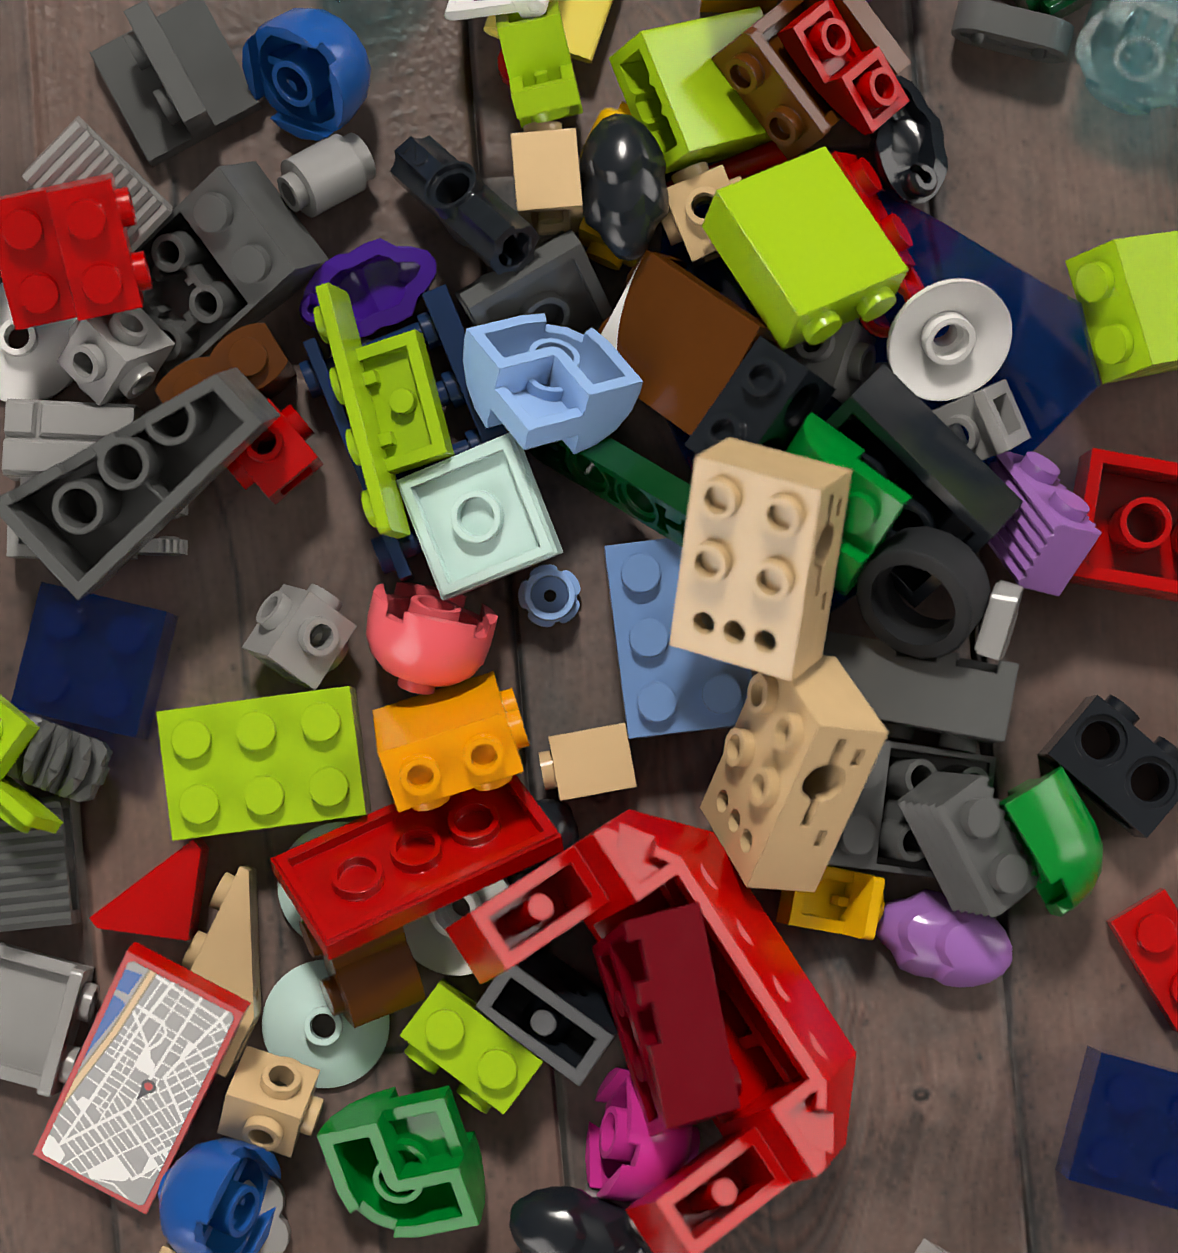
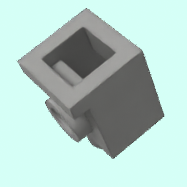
(989, 418)

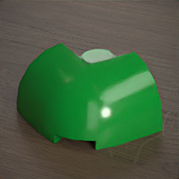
(871, 500)
(1056, 838)
(406, 1162)

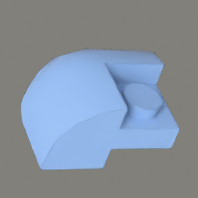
(548, 381)

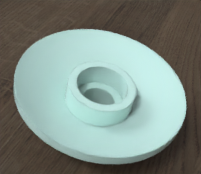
(290, 1034)

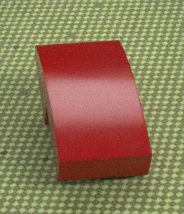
(851, 81)

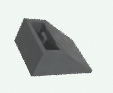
(224, 260)
(877, 830)

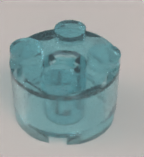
(1130, 54)

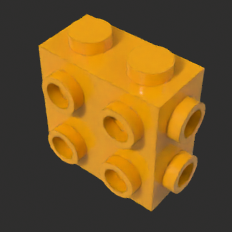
(450, 742)

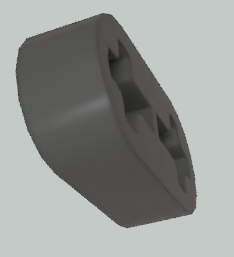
(1012, 30)

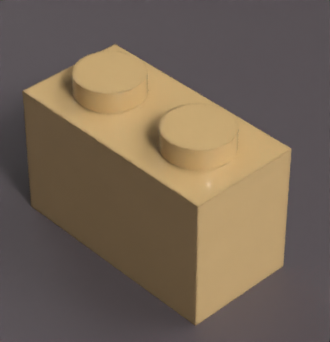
(547, 177)

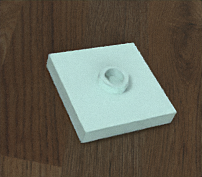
(479, 516)

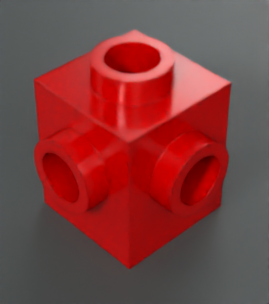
(285, 465)

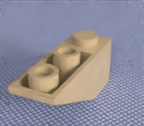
(231, 952)

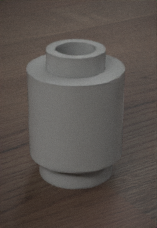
(326, 174)

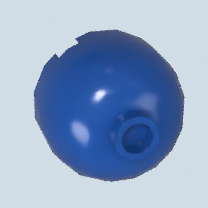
(308, 71)
(207, 1203)

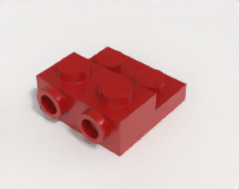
(70, 252)

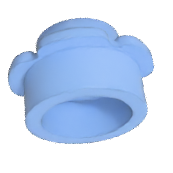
(550, 578)

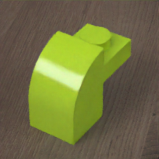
(539, 66)

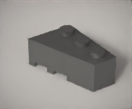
(939, 696)

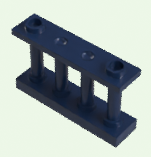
(440, 329)

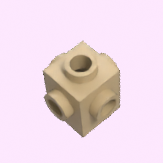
(691, 189)
(271, 1102)

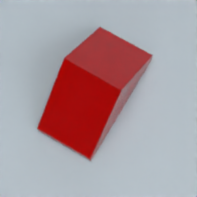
(164, 900)

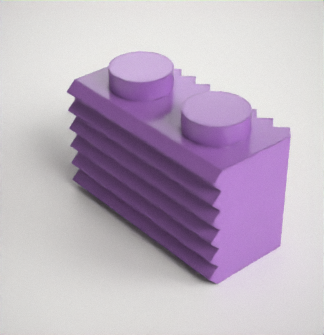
(1048, 531)

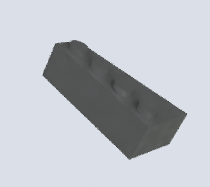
(123, 489)

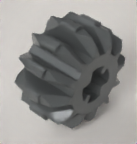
(63, 761)

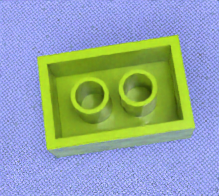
(263, 763)

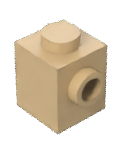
(588, 762)

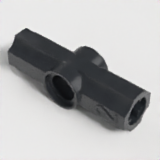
(464, 204)

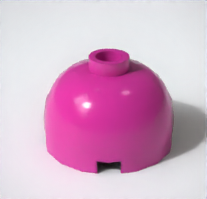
(622, 1154)

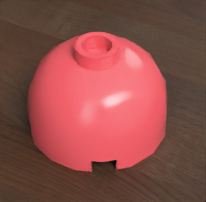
(426, 638)

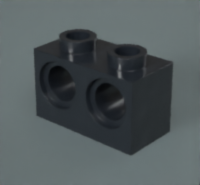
(762, 401)
(1109, 778)

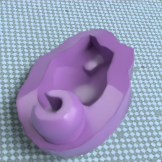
(943, 943)

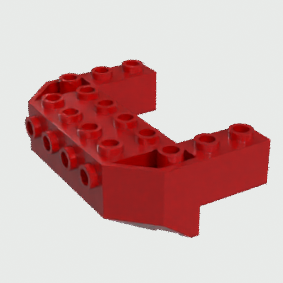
(777, 1028)

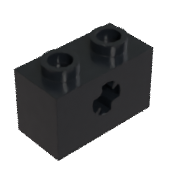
(552, 1013)

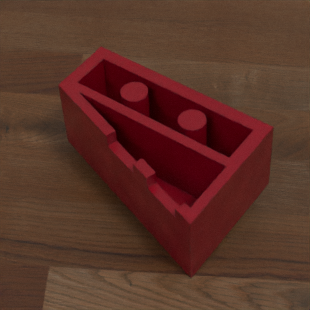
(669, 1018)

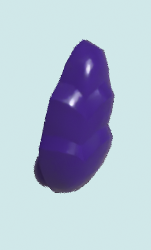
(380, 282)

